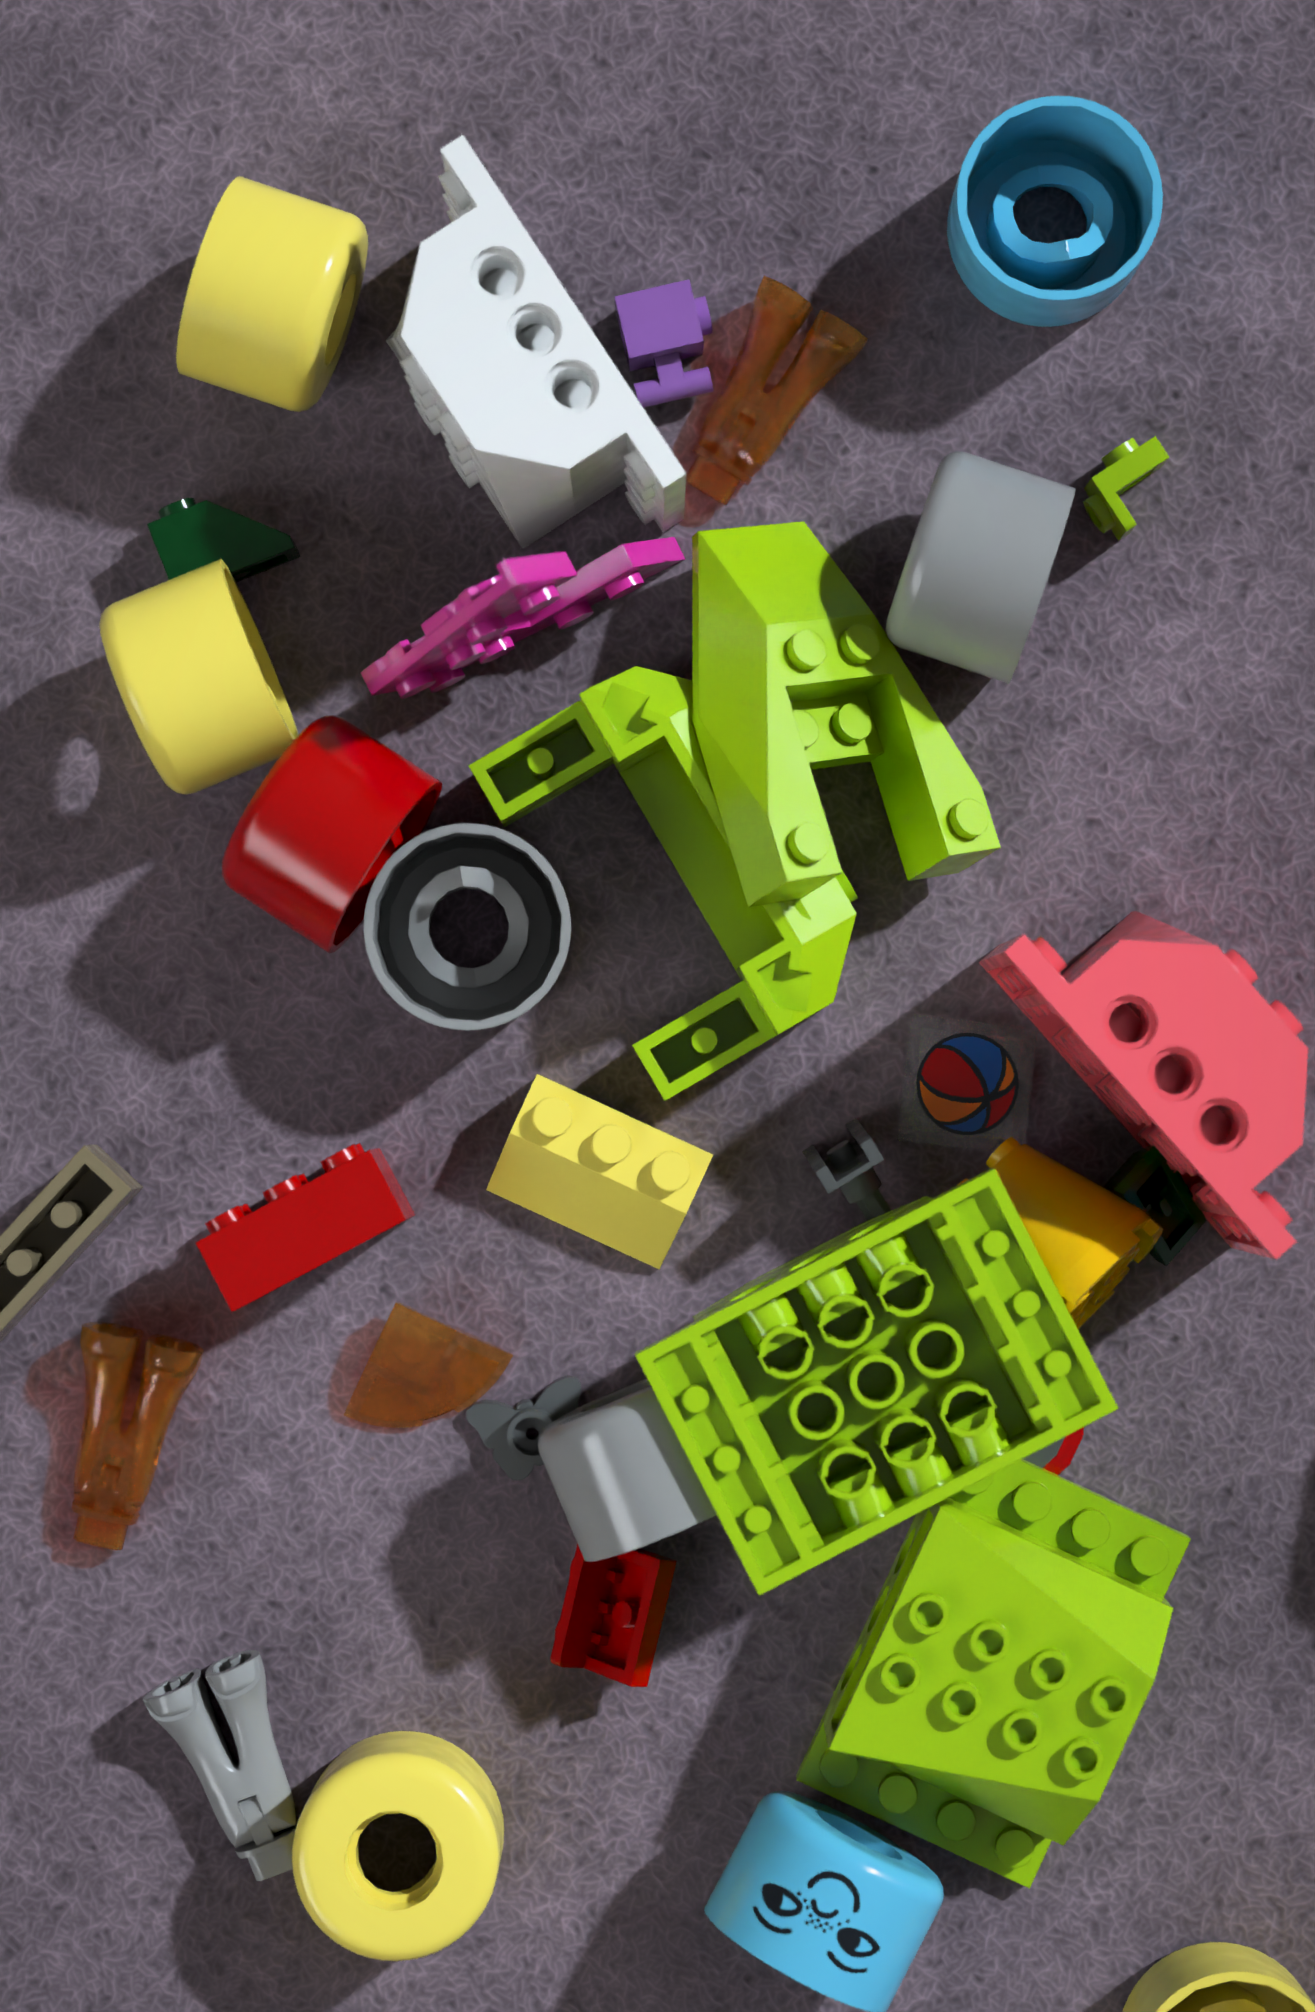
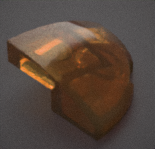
(423, 1371)

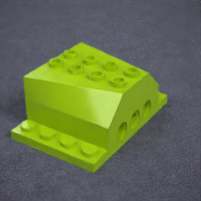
(874, 1378)
(1001, 1668)

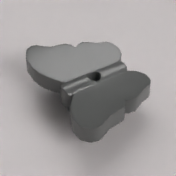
(505, 1426)

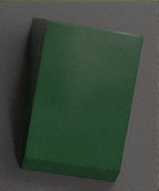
(1163, 1195)

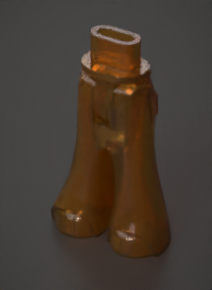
(743, 420)
(118, 1464)

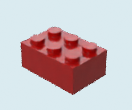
(303, 1225)

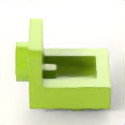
(1125, 468)

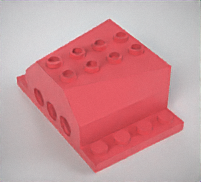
(1179, 1059)

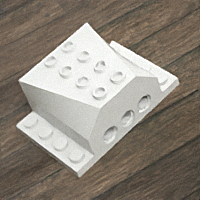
(519, 374)

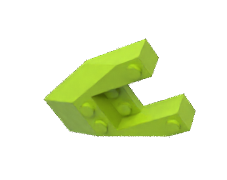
(806, 680)

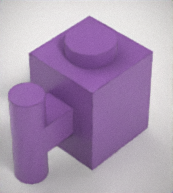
(660, 330)

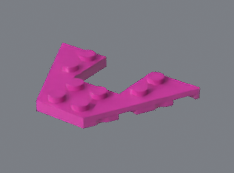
(510, 607)

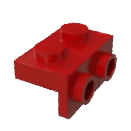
(614, 1615)

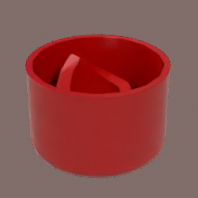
(326, 829)

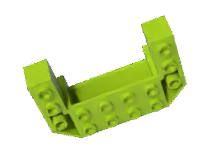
(780, 950)

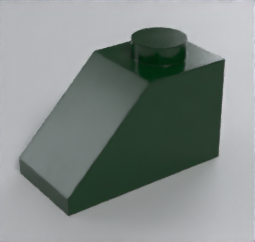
(204, 532)

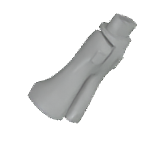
(246, 1795)

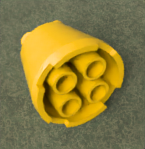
(1075, 1225)

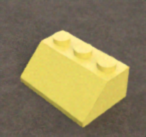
(598, 1171)

